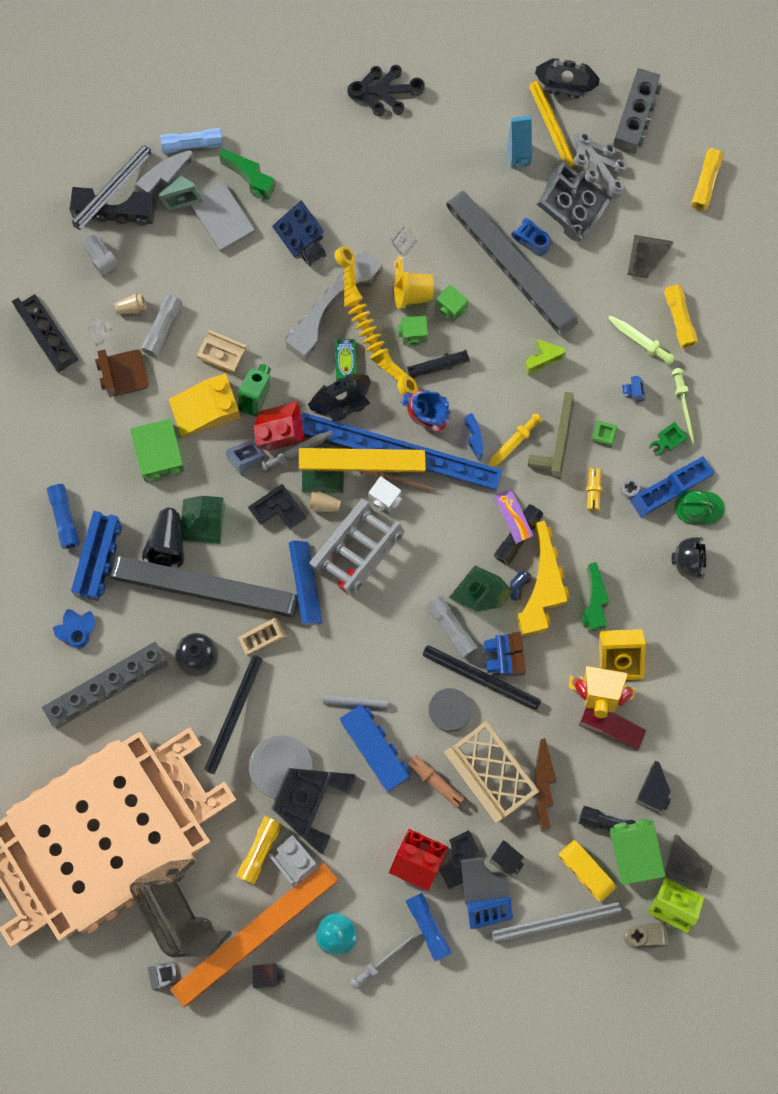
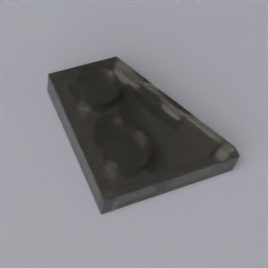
(646, 255)
(686, 864)

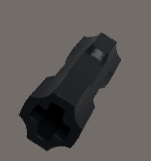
(508, 548)
(596, 819)

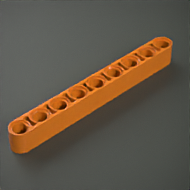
(253, 935)

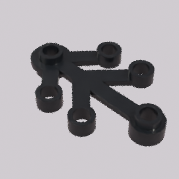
(383, 90)

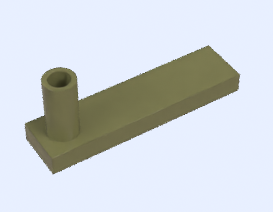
(556, 463)

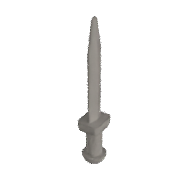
(283, 457)
(371, 971)

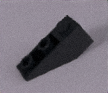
(268, 976)

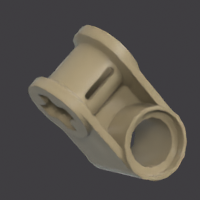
(650, 935)

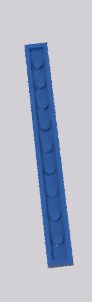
(435, 461)

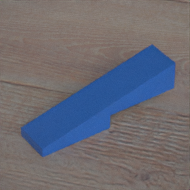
(672, 486)

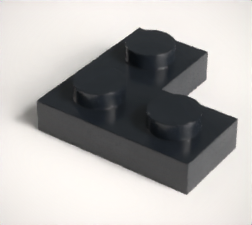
(278, 502)

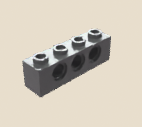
(643, 82)

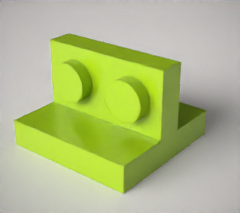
(676, 905)

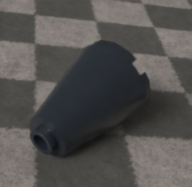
(165, 540)

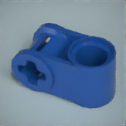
(529, 234)

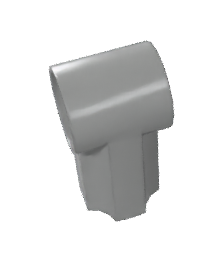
(102, 258)

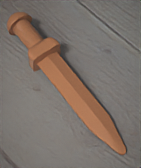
(383, 474)

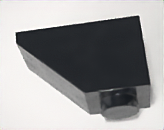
(654, 790)
(507, 859)

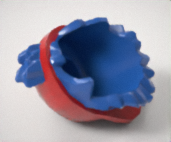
(427, 409)

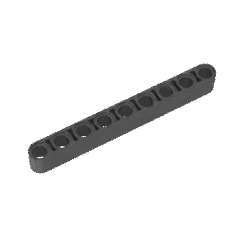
(512, 263)
(204, 586)

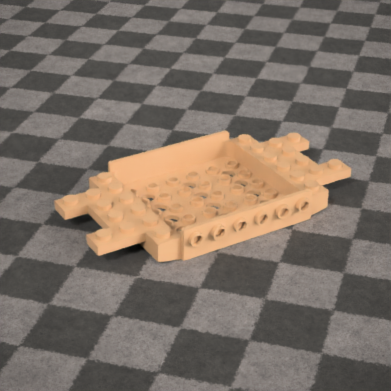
(164, 791)

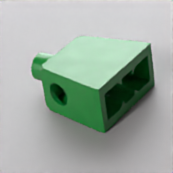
(254, 390)

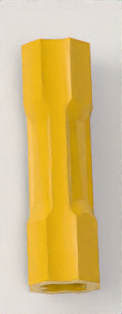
(707, 179)
(684, 329)
(265, 836)

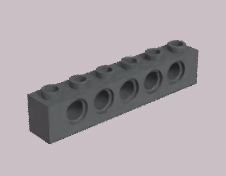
(105, 685)

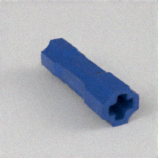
(66, 530)
(435, 941)

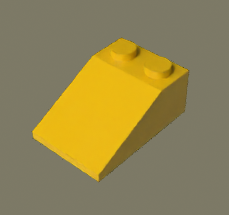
(204, 406)

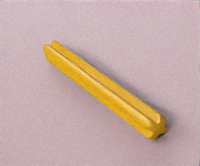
(551, 123)

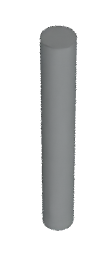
(351, 701)

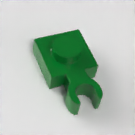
(669, 438)

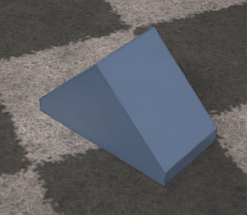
(244, 456)

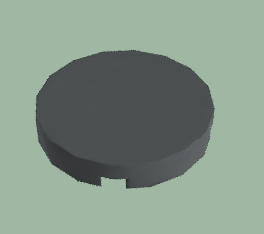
(450, 709)

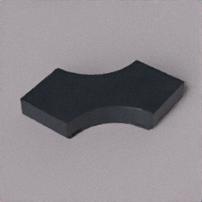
(462, 848)

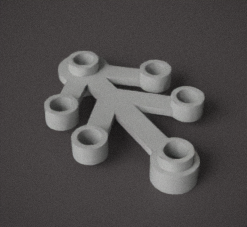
(583, 142)

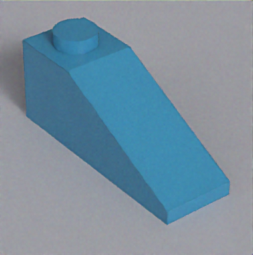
(520, 141)

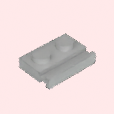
(293, 861)

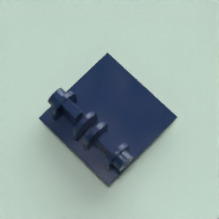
(298, 228)

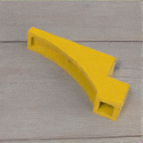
(548, 588)

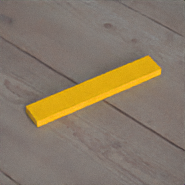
(361, 460)

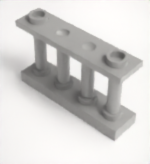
(340, 538)

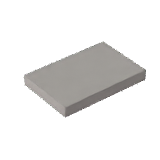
(223, 217)

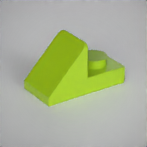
(547, 356)

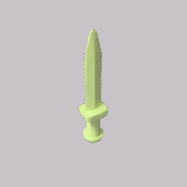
(652, 347)
(682, 390)

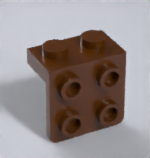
(122, 372)

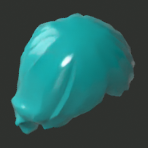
(336, 934)

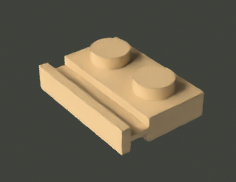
(221, 351)

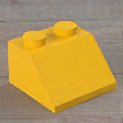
(623, 652)

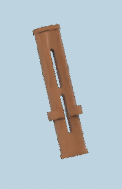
(440, 785)

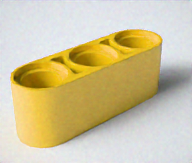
(587, 871)

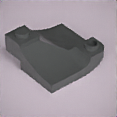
(573, 201)

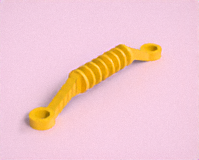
(351, 299)

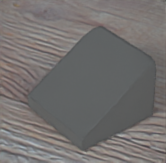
(162, 975)

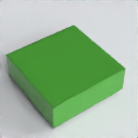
(604, 433)

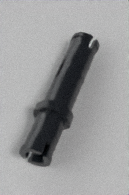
(437, 364)

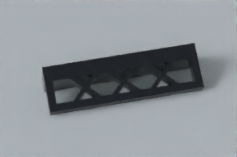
(37, 333)

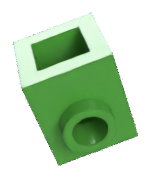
(452, 303)
(413, 330)

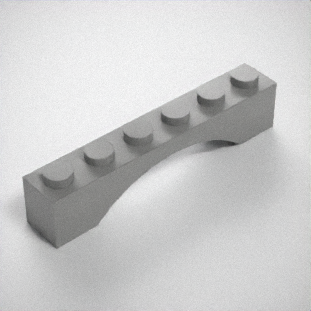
(304, 339)

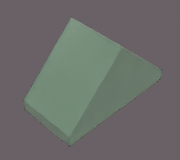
(180, 194)

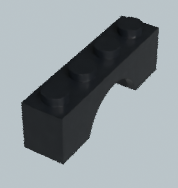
(137, 208)

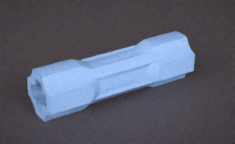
(175, 142)

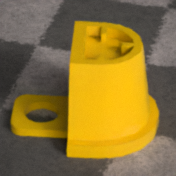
(411, 287)

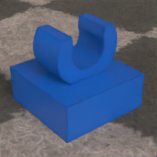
(635, 389)

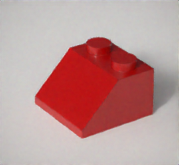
(279, 427)

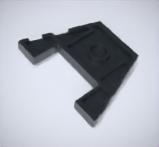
(301, 797)

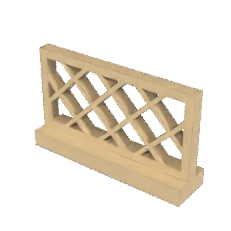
(475, 781)

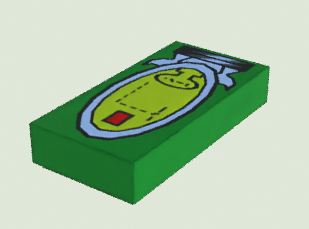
(345, 357)

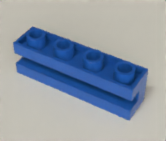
(96, 556)
(374, 748)

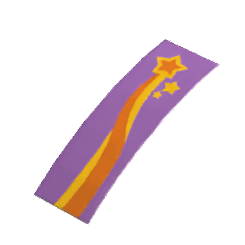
(513, 516)

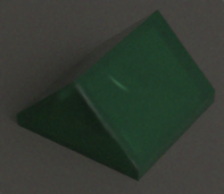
(323, 480)

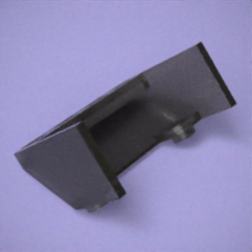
(170, 916)

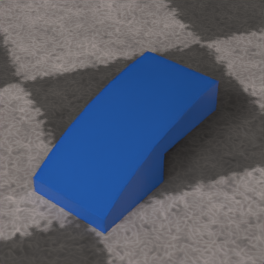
(475, 441)

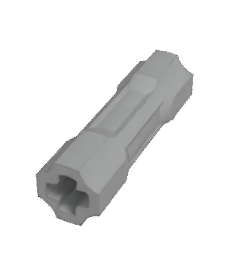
(160, 328)
(461, 640)

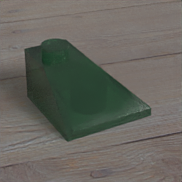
(202, 519)
(481, 590)

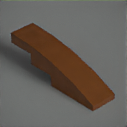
(543, 777)

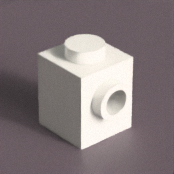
(385, 495)

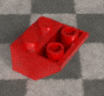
(418, 859)

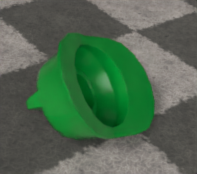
(699, 507)

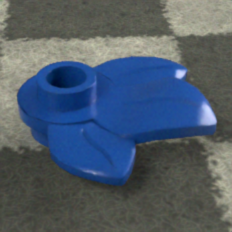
(73, 626)

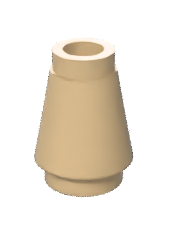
(131, 304)
(323, 502)

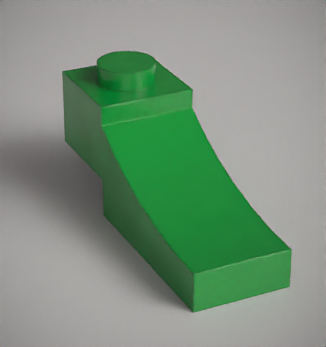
(260, 184)
(593, 616)

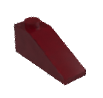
(613, 727)

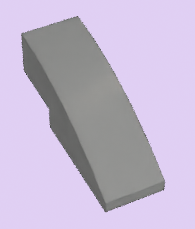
(165, 173)

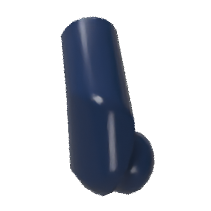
(517, 582)

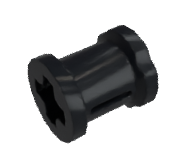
(313, 253)

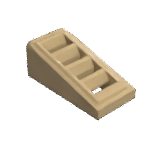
(265, 643)

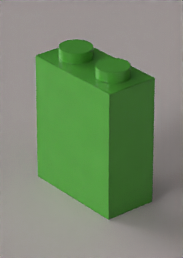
(157, 450)
(637, 851)

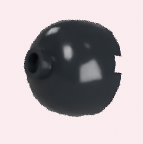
(690, 558)
(196, 654)

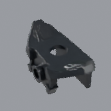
(583, 77)
(337, 409)

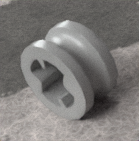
(626, 482)

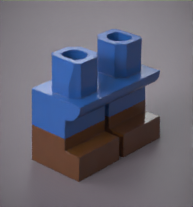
(509, 655)

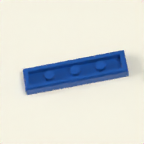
(305, 583)

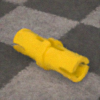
(594, 489)

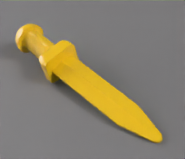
(521, 434)

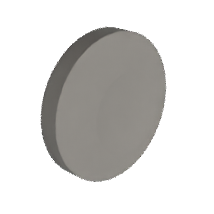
(273, 758)

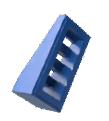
(480, 906)

